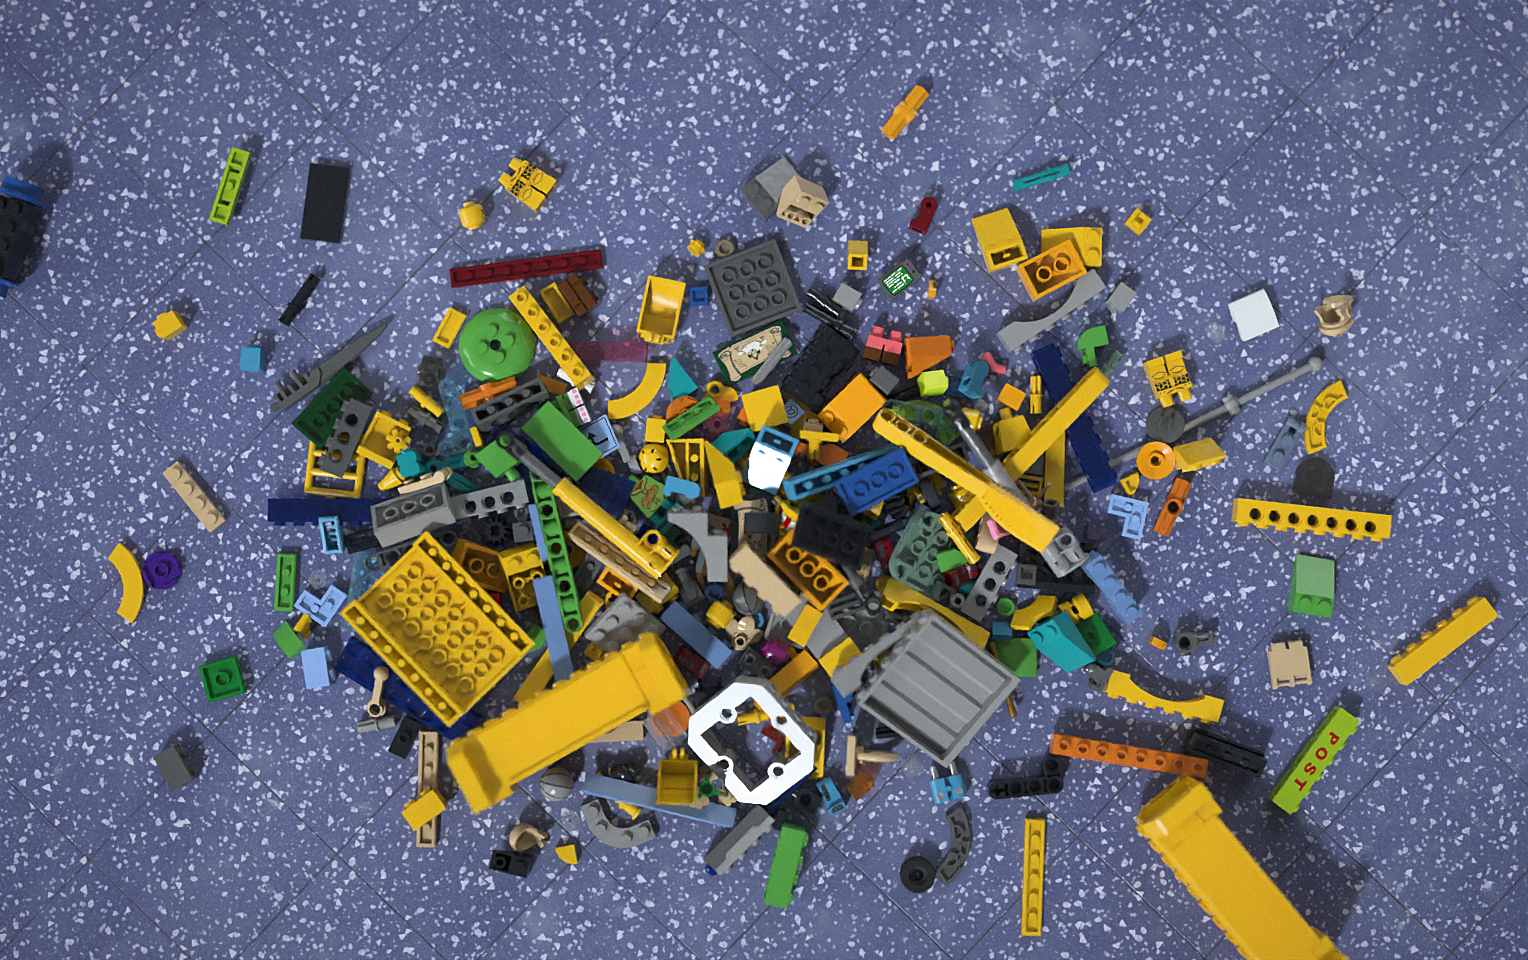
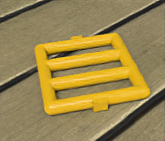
(333, 493)

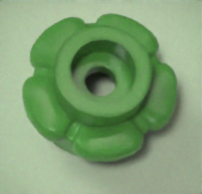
(468, 461)

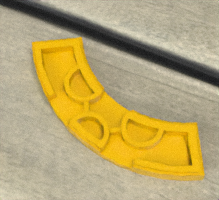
(641, 396)
(1317, 414)
(132, 582)

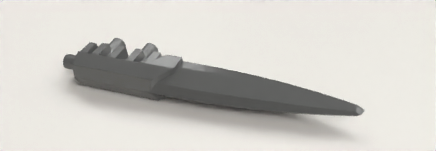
(320, 375)

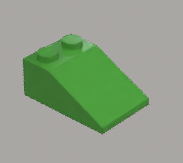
(1312, 586)

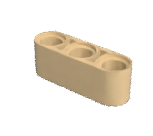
(984, 539)

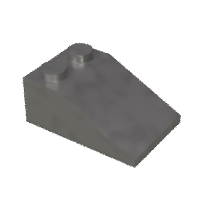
(765, 189)

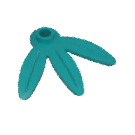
(456, 480)

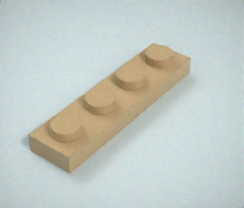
(194, 496)

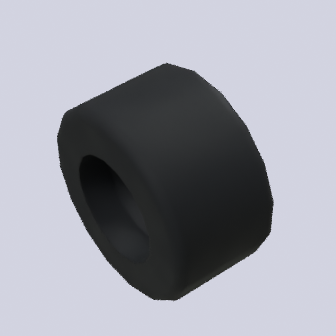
(761, 522)

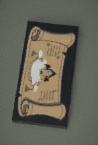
(750, 503)

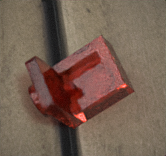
(772, 733)

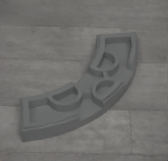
(959, 846)

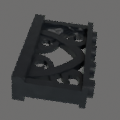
(1076, 583)

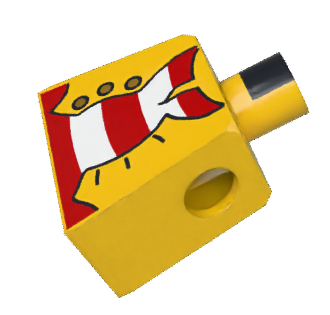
(788, 513)

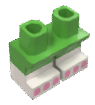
(571, 401)

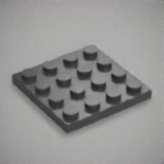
(752, 288)

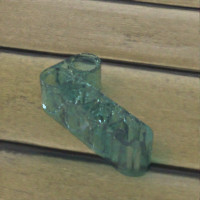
(453, 417)
(917, 417)

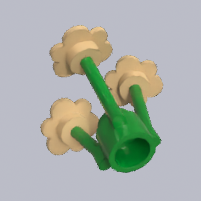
(708, 789)

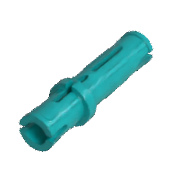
(1062, 170)

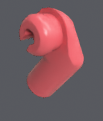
(993, 367)

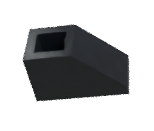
(511, 862)

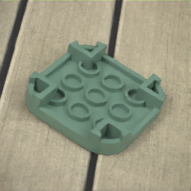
(915, 557)

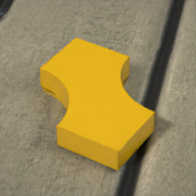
(1042, 607)

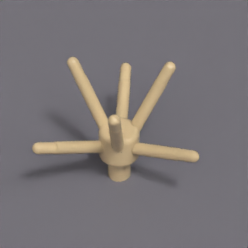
(1034, 501)

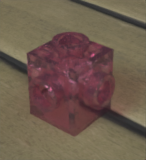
(719, 427)

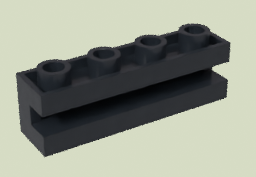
(1225, 752)

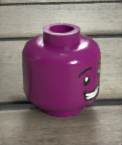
(774, 651)

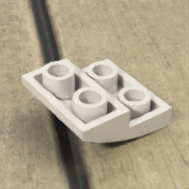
(1253, 315)

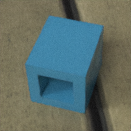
(252, 359)

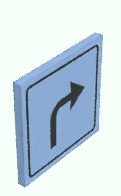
(601, 435)

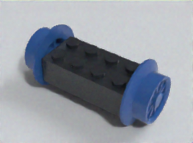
(17, 227)

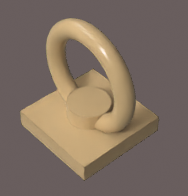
(857, 754)

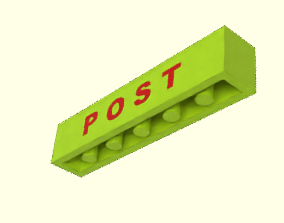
(1313, 759)

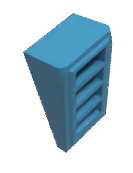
(327, 547)

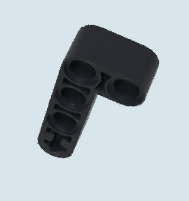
(1024, 782)

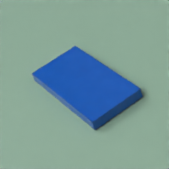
(876, 481)

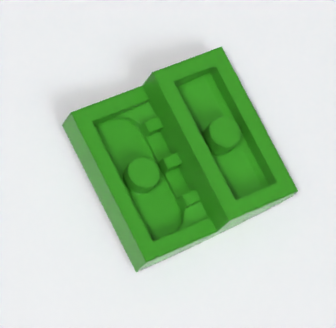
(1019, 656)

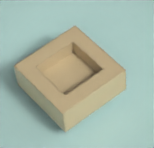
(812, 425)

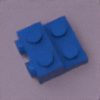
(845, 709)

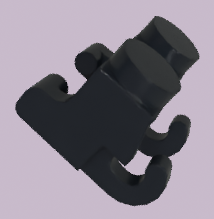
(702, 693)

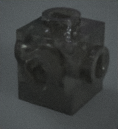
(430, 375)

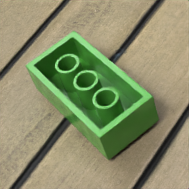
(784, 865)

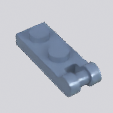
(1284, 443)

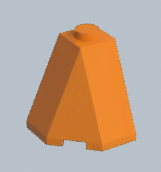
(925, 352)

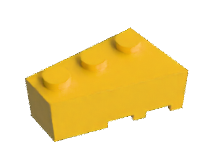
(691, 461)

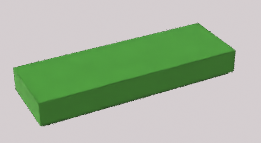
(691, 418)
(285, 582)

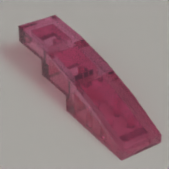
(610, 351)

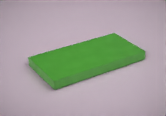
(562, 441)

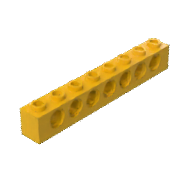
(1379, 522)

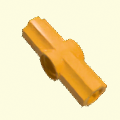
(905, 112)

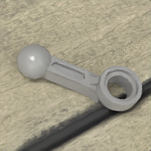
(632, 460)

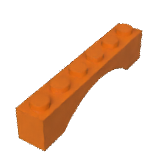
(828, 453)

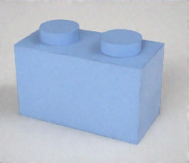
(318, 667)

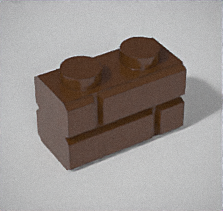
(578, 295)

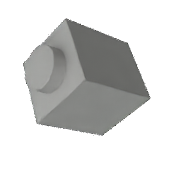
(847, 298)
(1120, 298)

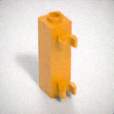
(793, 673)

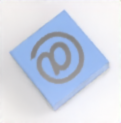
(793, 411)

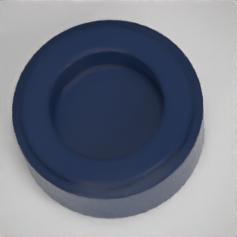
(714, 591)

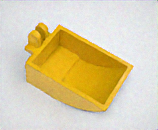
(661, 310)
(677, 780)

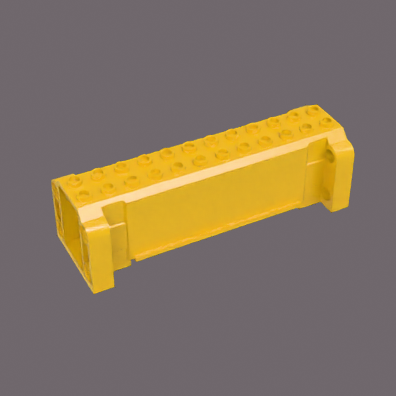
(565, 719)
(1226, 878)

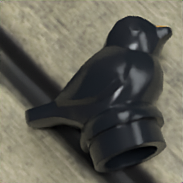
(625, 772)

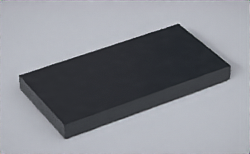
(324, 203)

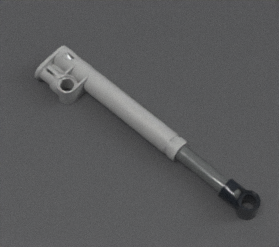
(1058, 554)

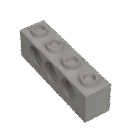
(520, 500)
(1009, 562)

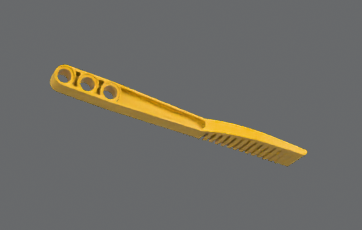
(1004, 508)

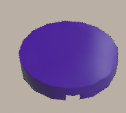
(162, 570)

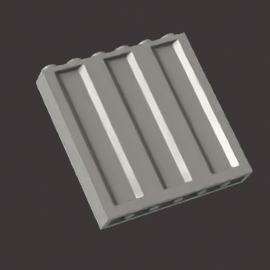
(937, 688)

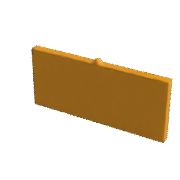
(553, 385)

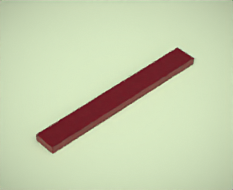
(526, 268)

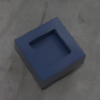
(952, 389)

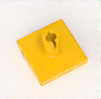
(815, 439)

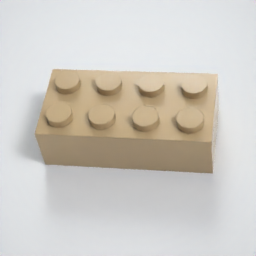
(765, 578)

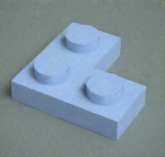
(1134, 514)
(322, 609)

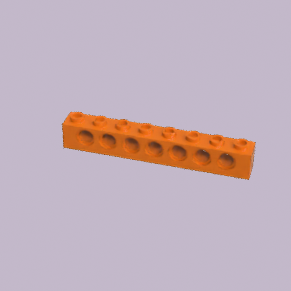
(1128, 755)

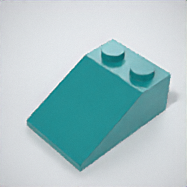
(1061, 642)

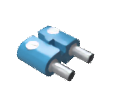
(948, 787)

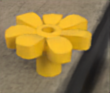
(403, 440)

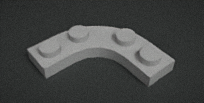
(611, 834)

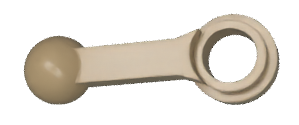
(381, 674)

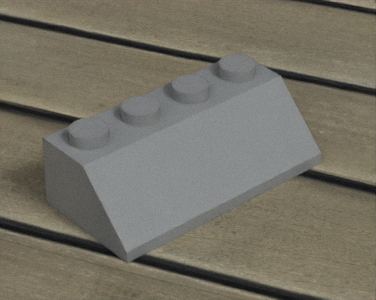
(412, 514)

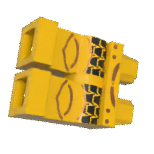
(524, 179)
(1167, 377)

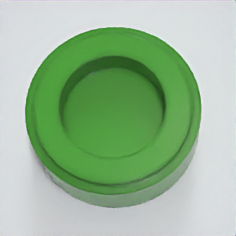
(1005, 606)

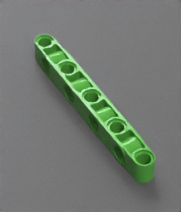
(559, 563)

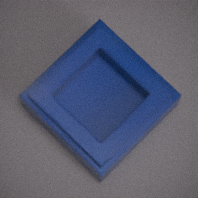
(698, 296)

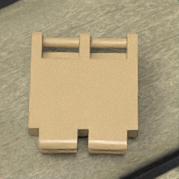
(1289, 664)

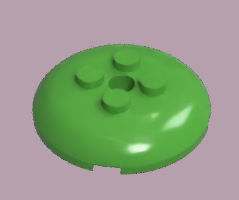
(510, 359)

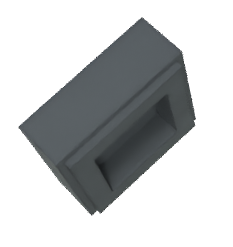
(1026, 574)

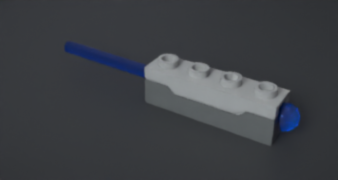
(746, 833)

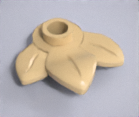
(743, 629)

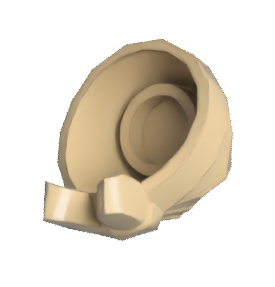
(526, 836)

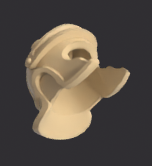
(1335, 315)

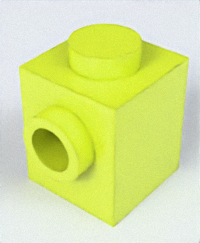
(932, 383)

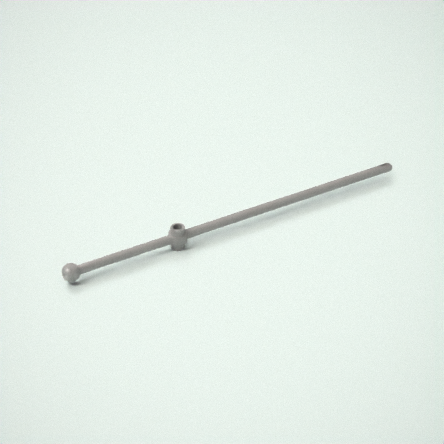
(1230, 405)

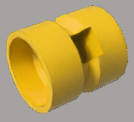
(1080, 605)

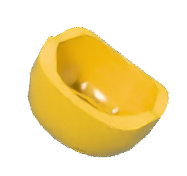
(649, 459)

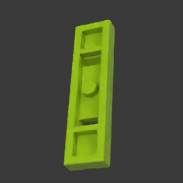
(230, 186)

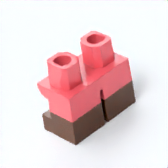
(891, 350)

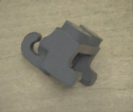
(685, 551)
(1100, 675)

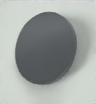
(1165, 425)

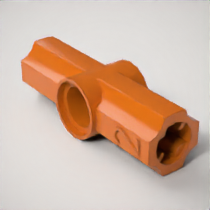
(487, 392)
(1176, 495)

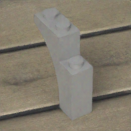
(712, 543)

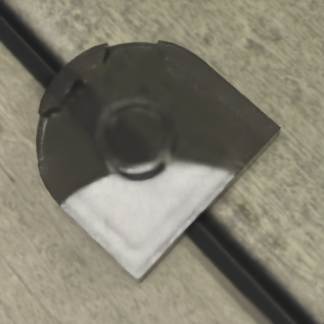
(1314, 478)

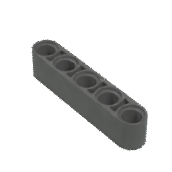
(401, 550)

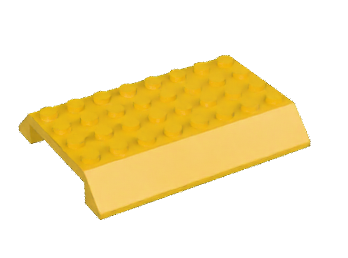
(438, 629)

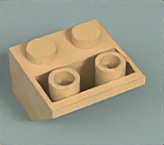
(801, 201)

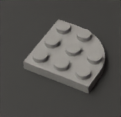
(621, 624)

